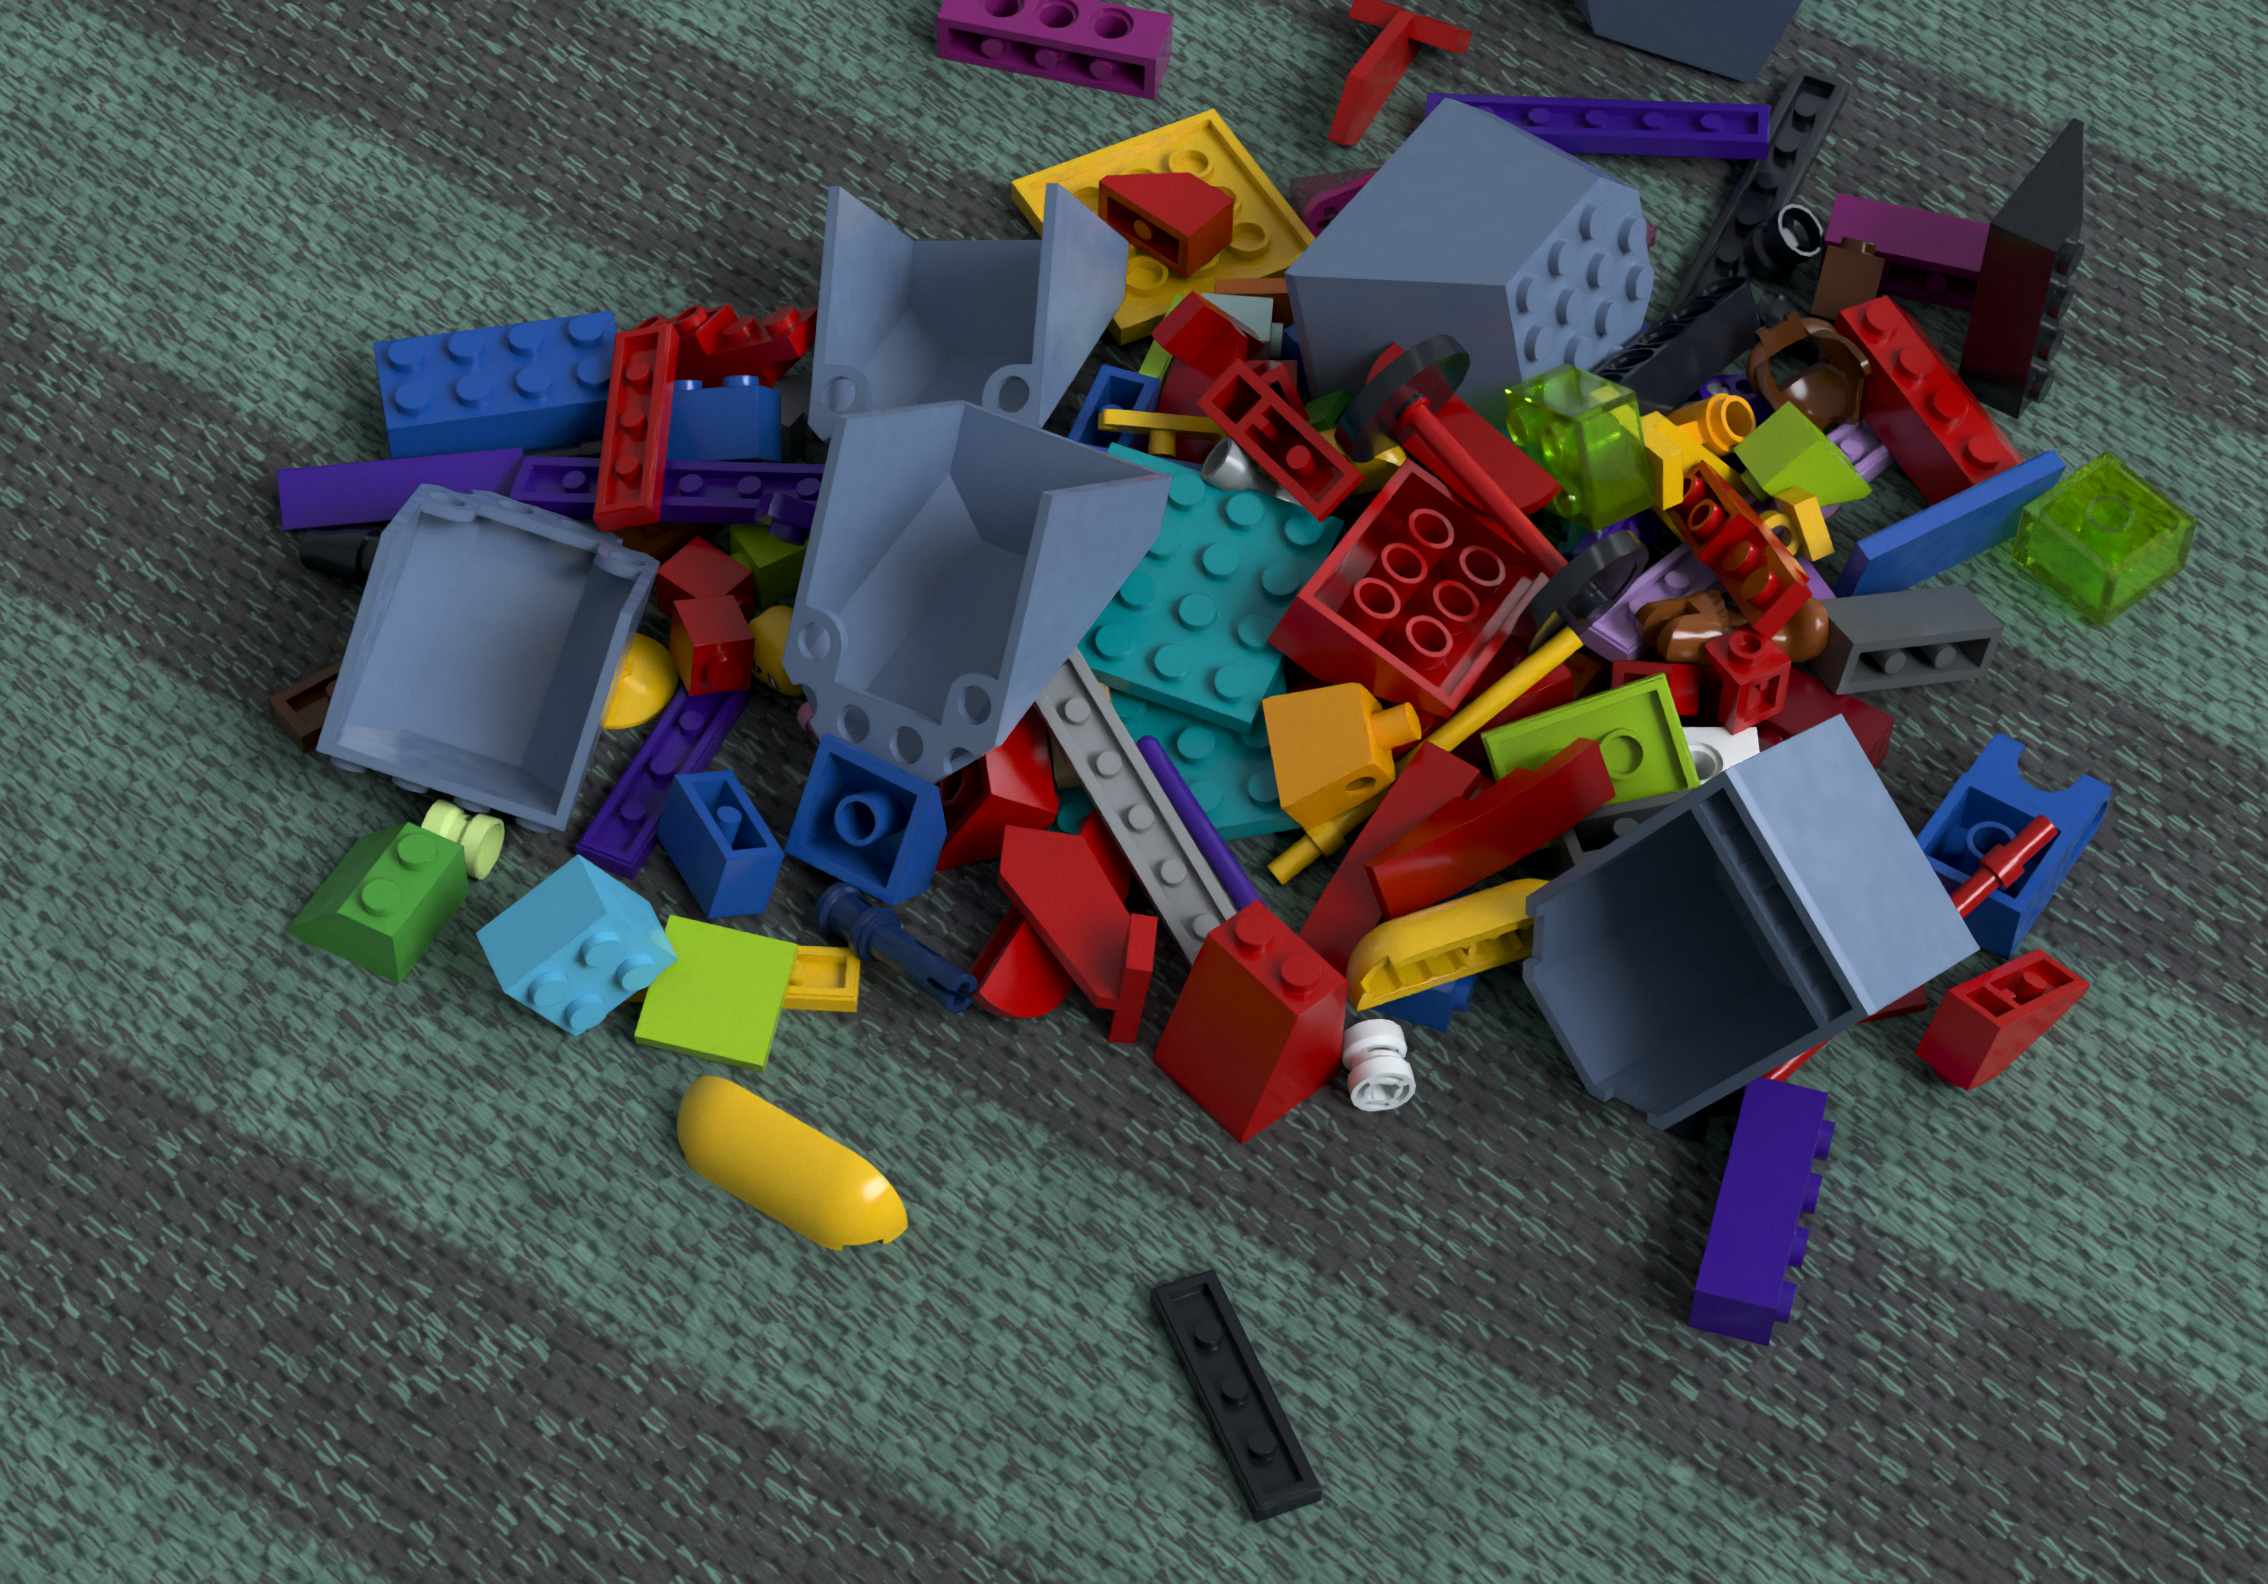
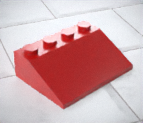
(1411, 597)

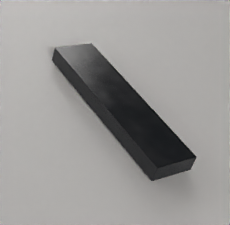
(1235, 1396)

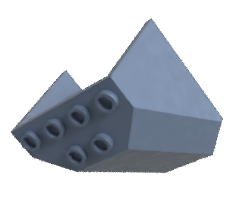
(959, 317)
(956, 576)
(487, 653)

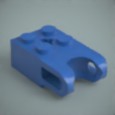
(1990, 809)

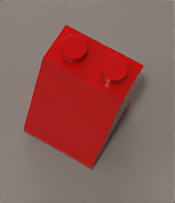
(1254, 1023)

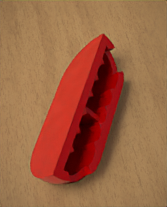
(1504, 462)
(1016, 968)

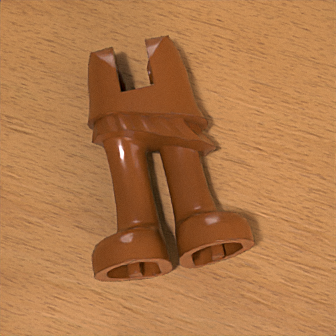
(1687, 623)

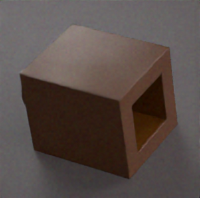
(1847, 277)

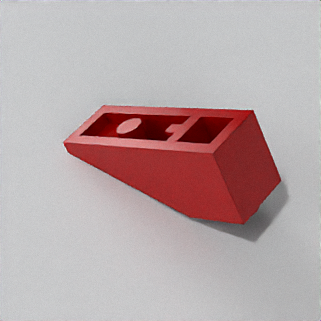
(1280, 440)
(1997, 1018)

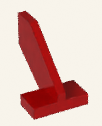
(1386, 62)
(1203, 348)
(1081, 921)

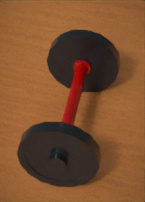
(1404, 403)

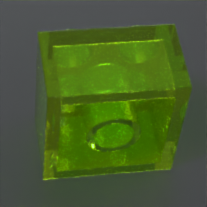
(1587, 440)
(2104, 538)

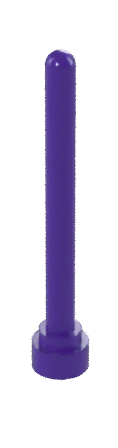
(1198, 825)

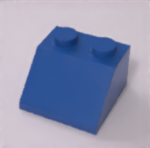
(868, 823)

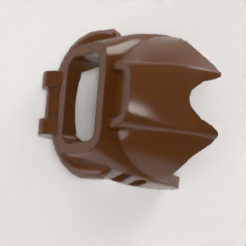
(1822, 392)

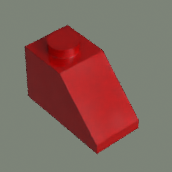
(1168, 217)

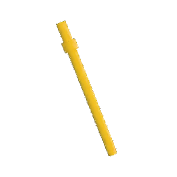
(1330, 835)

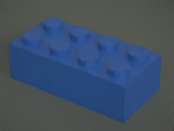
(496, 386)

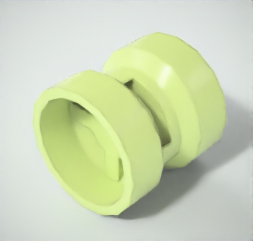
(479, 834)

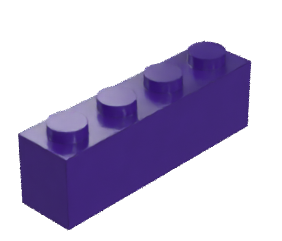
(1759, 1211)

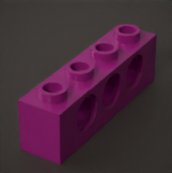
(1061, 41)

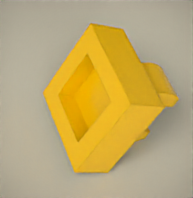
(1801, 522)

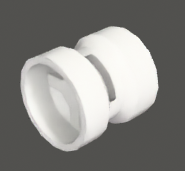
(1378, 1072)

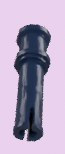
(877, 936)

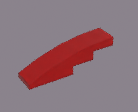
(1482, 836)
(1348, 903)

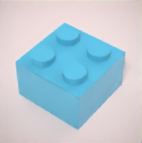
(576, 946)

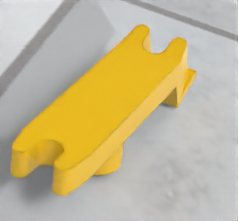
(1161, 428)

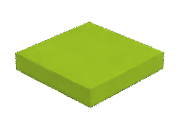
(718, 995)

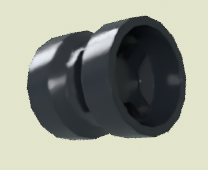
(1783, 242)

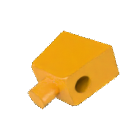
(1334, 748)

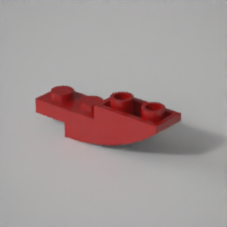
(721, 345)
(1740, 550)

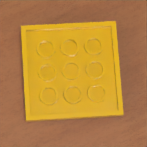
(1265, 227)

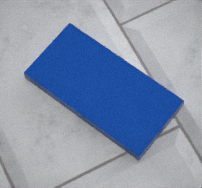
(1947, 531)

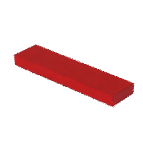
(636, 427)

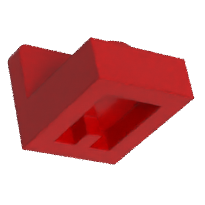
(1753, 677)

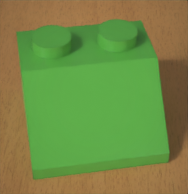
(386, 899)

